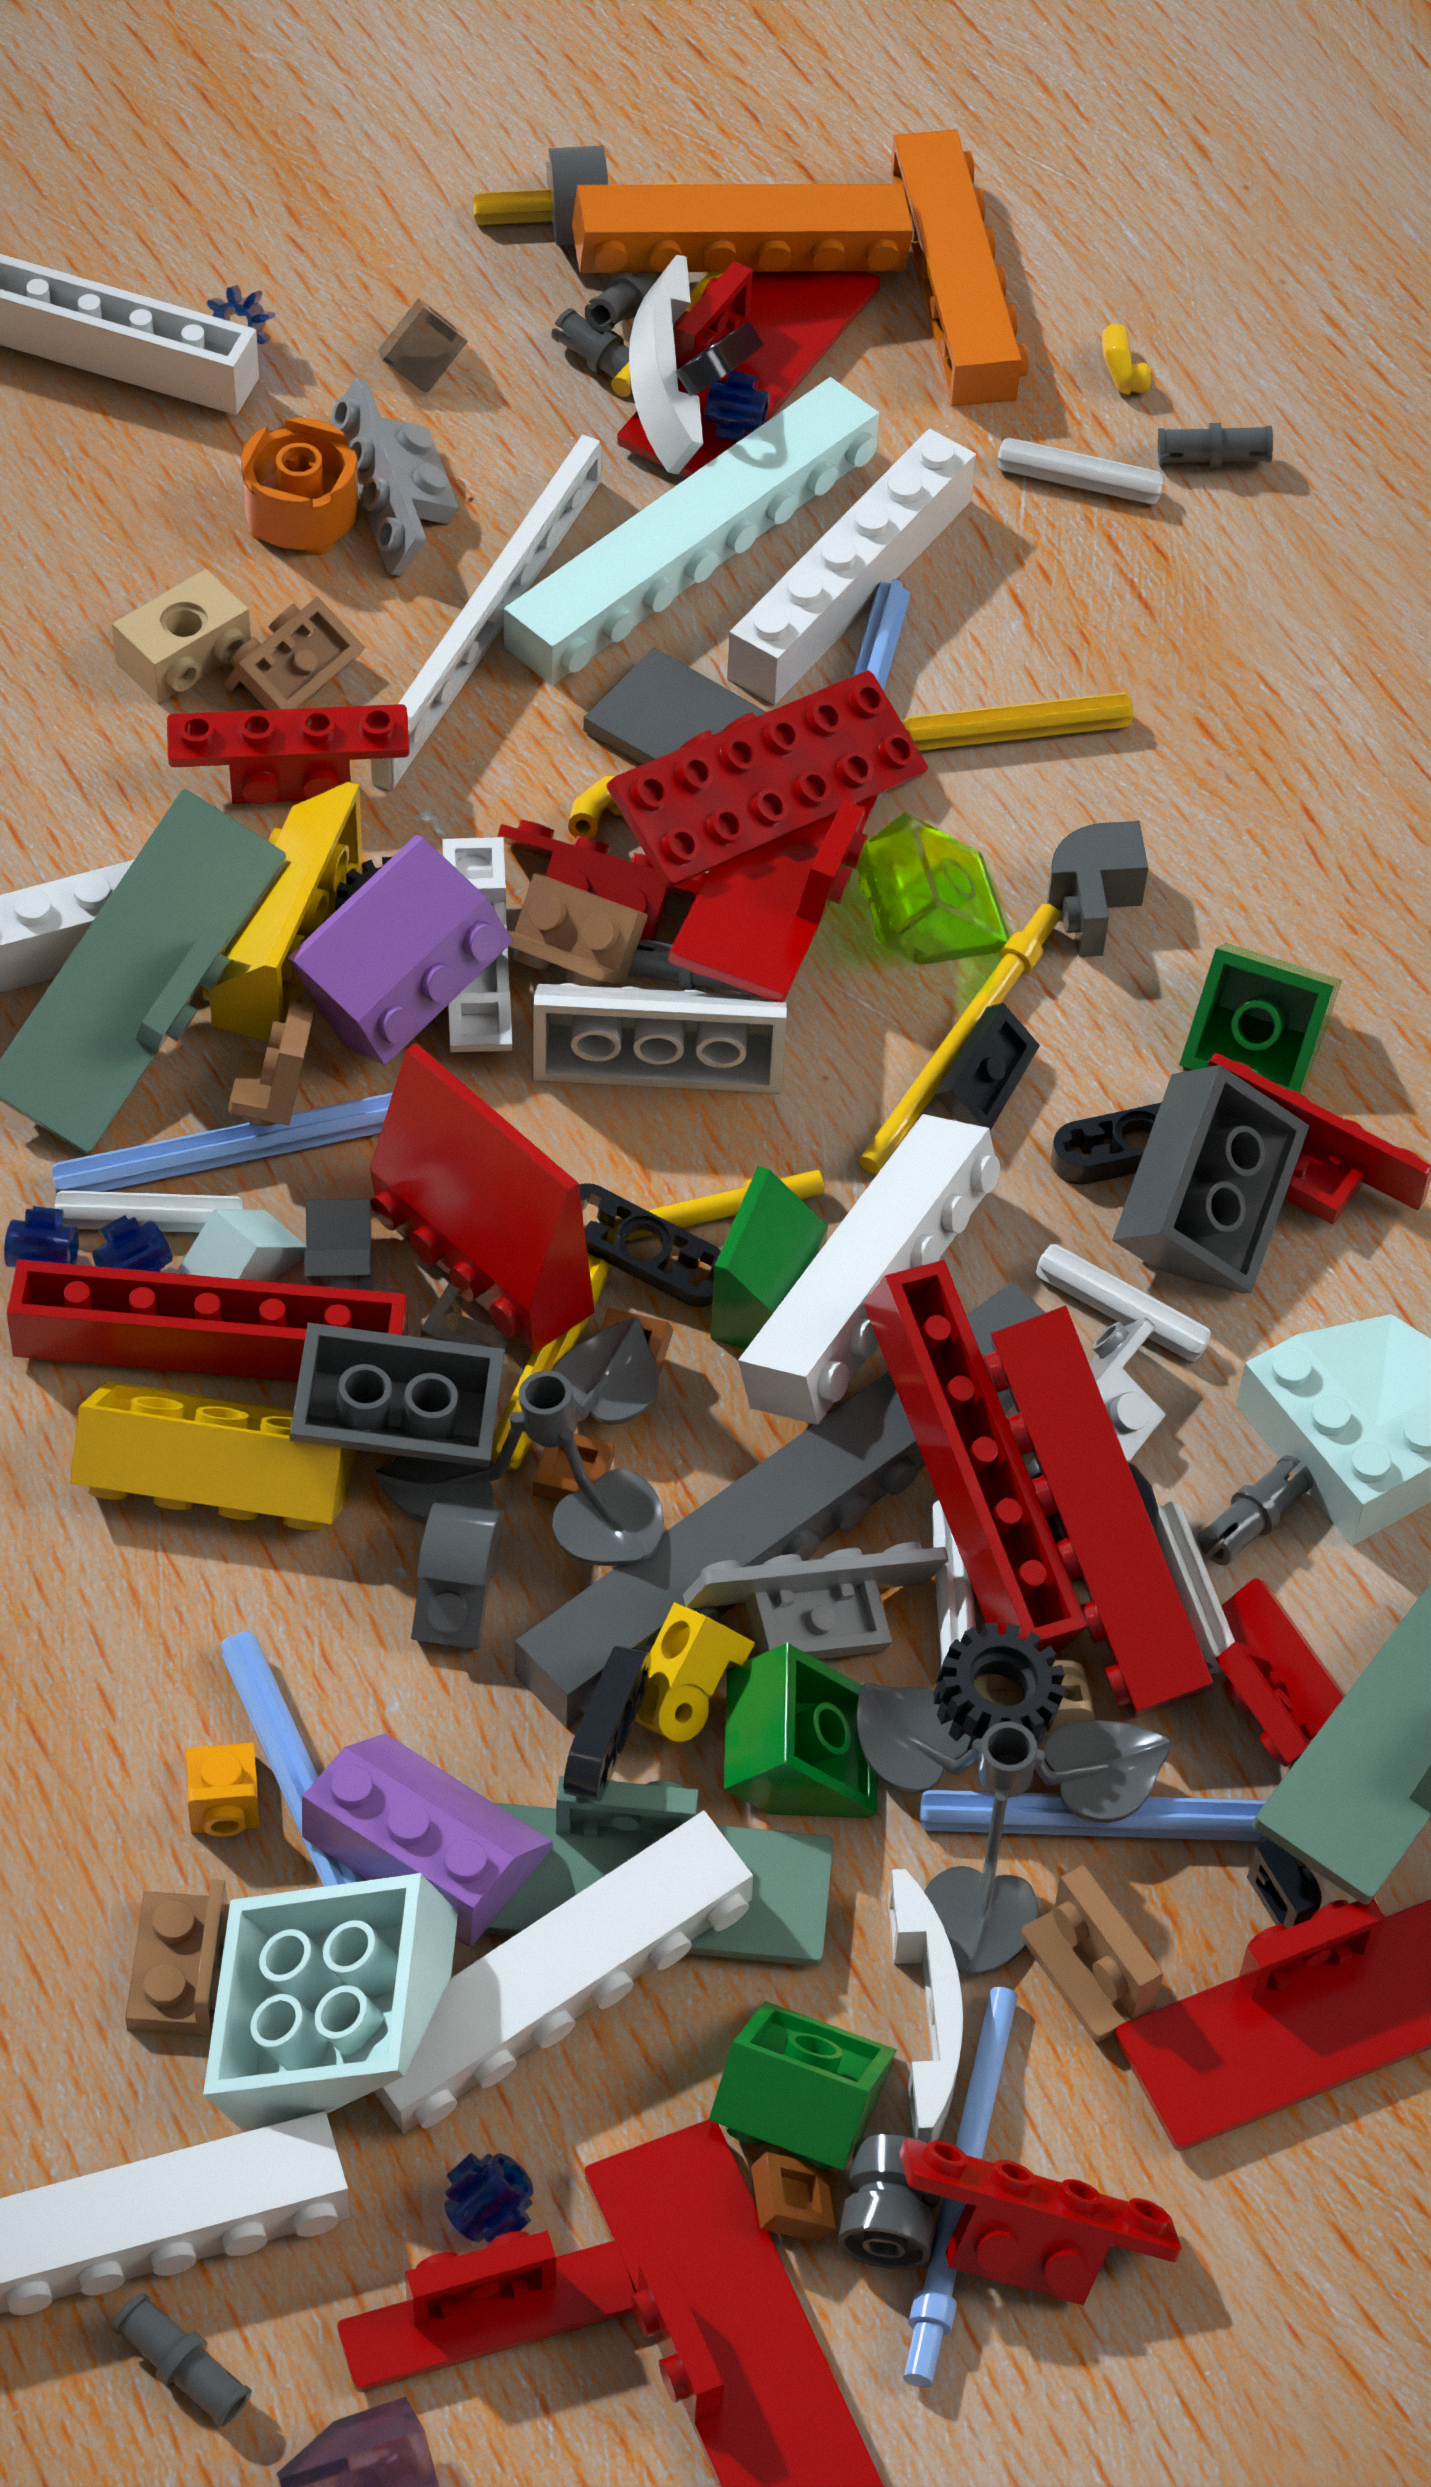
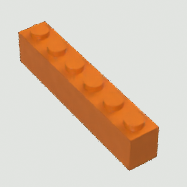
(743, 223)
(958, 270)

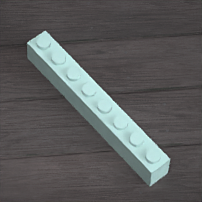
(690, 531)

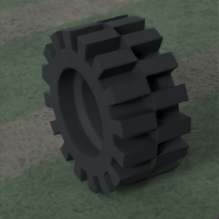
(1005, 1657)

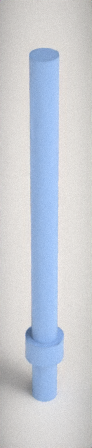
(934, 2307)

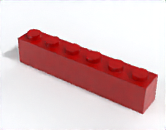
(182, 1319)
(973, 1456)
(1100, 1513)

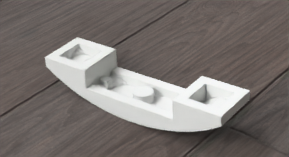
(667, 415)
(483, 1009)
(921, 1938)

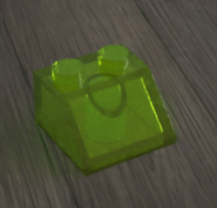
(929, 894)

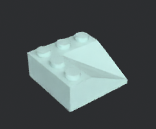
(1353, 1413)
(325, 1995)

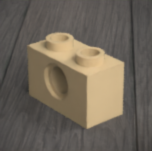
(181, 635)

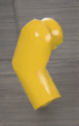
(1117, 355)
(588, 808)

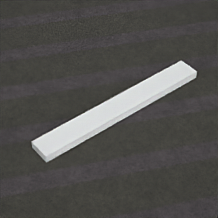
(484, 612)

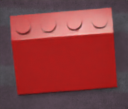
(482, 1204)

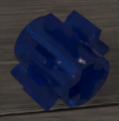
(245, 306)
(736, 406)
(41, 1238)
(132, 1246)
(488, 2197)

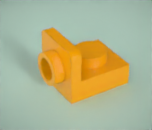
(222, 1789)

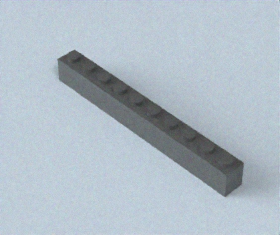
(774, 1510)

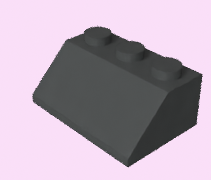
(1211, 1180)
(397, 1395)

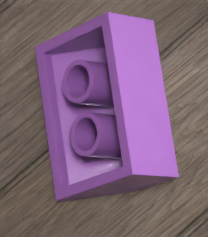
(399, 951)
(402, 1815)

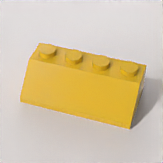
(320, 848)
(206, 1453)

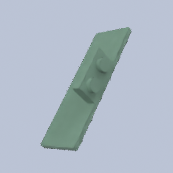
(137, 971)
(1367, 1772)
(598, 1836)

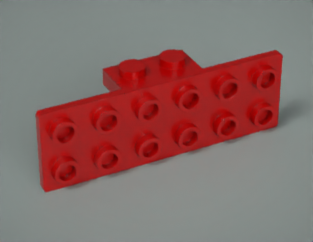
(795, 318)
(765, 777)
(767, 905)
(1297, 2021)
(726, 2316)

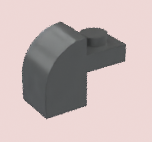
(565, 171)
(1096, 871)
(339, 1243)
(455, 1572)

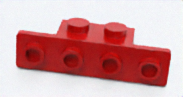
(287, 751)
(595, 871)
(1338, 1155)
(1275, 1673)
(1032, 2227)
(484, 2306)

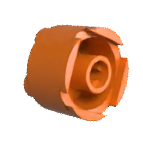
(300, 485)

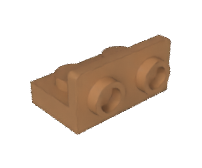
(297, 659)
(577, 932)
(269, 1082)
(1093, 1956)
(178, 1962)

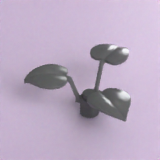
(607, 1521)
(1101, 1773)

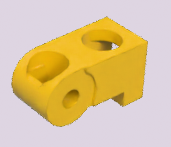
(686, 1670)

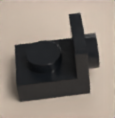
(1283, 1884)

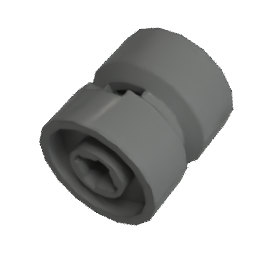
(884, 2216)

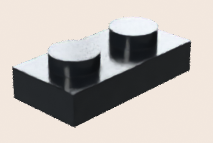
(987, 1068)

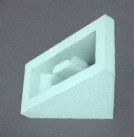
(243, 1247)

